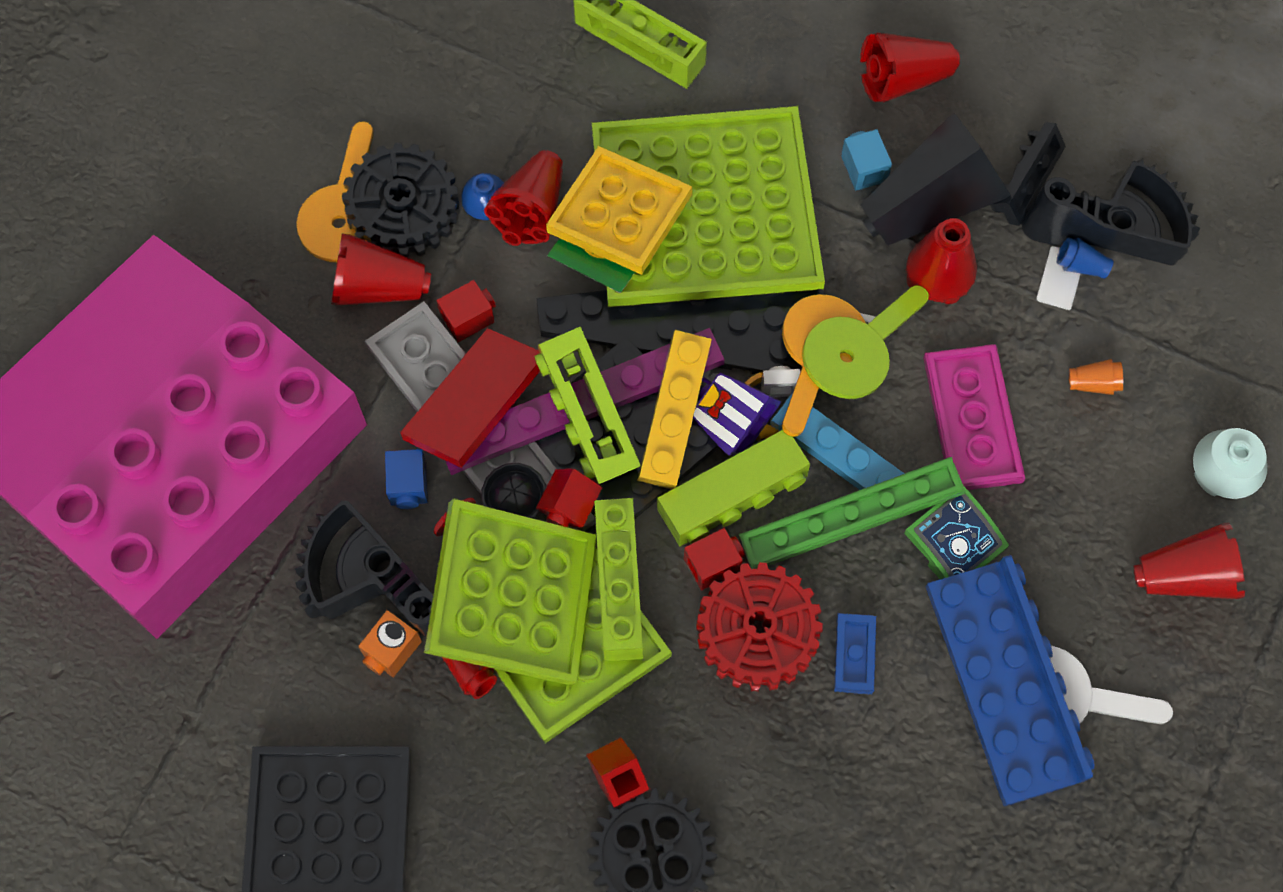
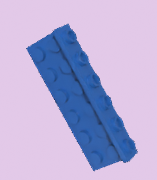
(1010, 681)

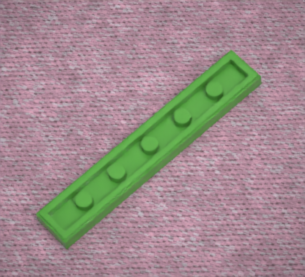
(852, 513)

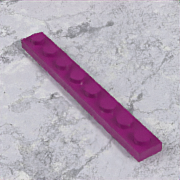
(541, 419)

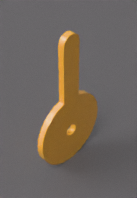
(326, 204)
(797, 325)

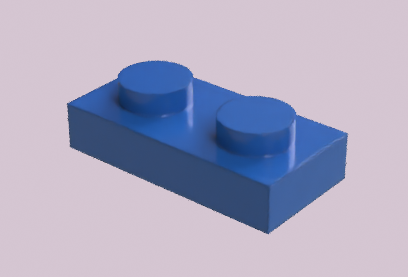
(855, 653)

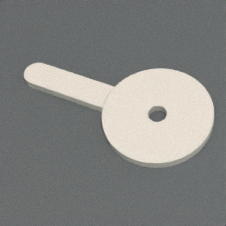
(1084, 698)

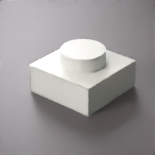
(779, 381)

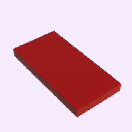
(473, 398)

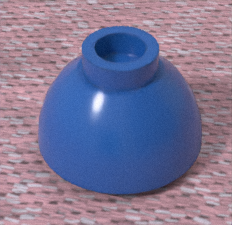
(478, 192)

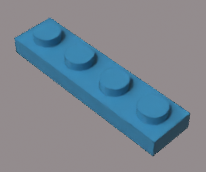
(839, 450)

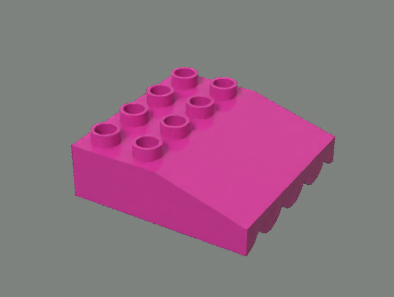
(164, 432)

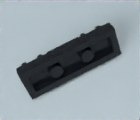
(1031, 172)

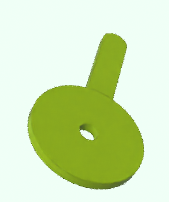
(862, 343)

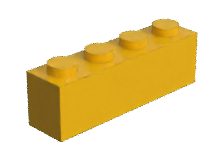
(674, 409)

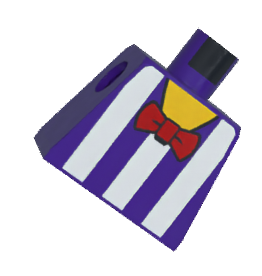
(733, 412)

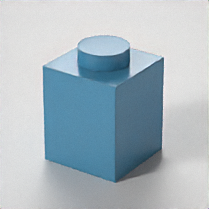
(866, 159)

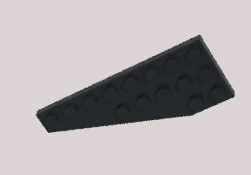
(743, 326)

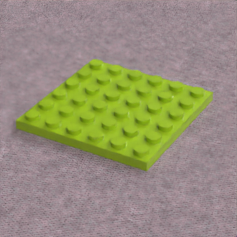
(748, 210)

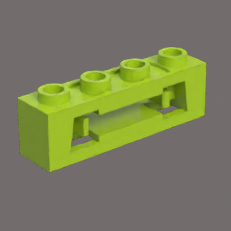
(644, 37)
(563, 396)
(618, 580)

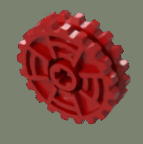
(732, 638)

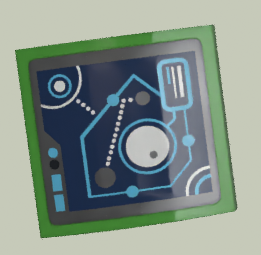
(957, 536)

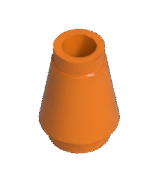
(1097, 377)

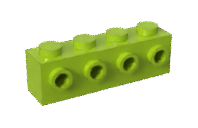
(733, 488)

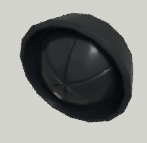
(514, 489)

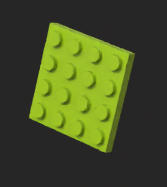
(511, 593)
(555, 705)

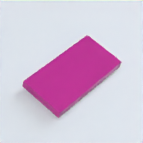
(974, 416)

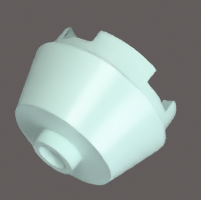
(1230, 463)

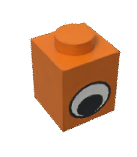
(389, 645)

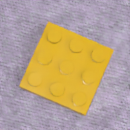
(619, 210)

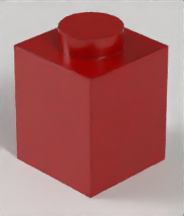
(466, 310)
(568, 498)
(712, 557)
(618, 772)

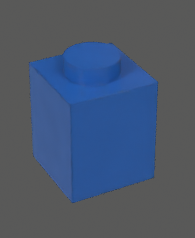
(406, 478)

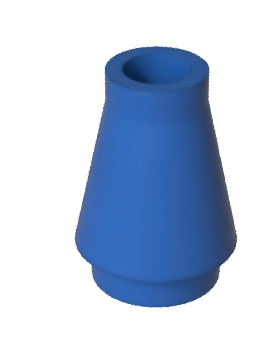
(1082, 258)

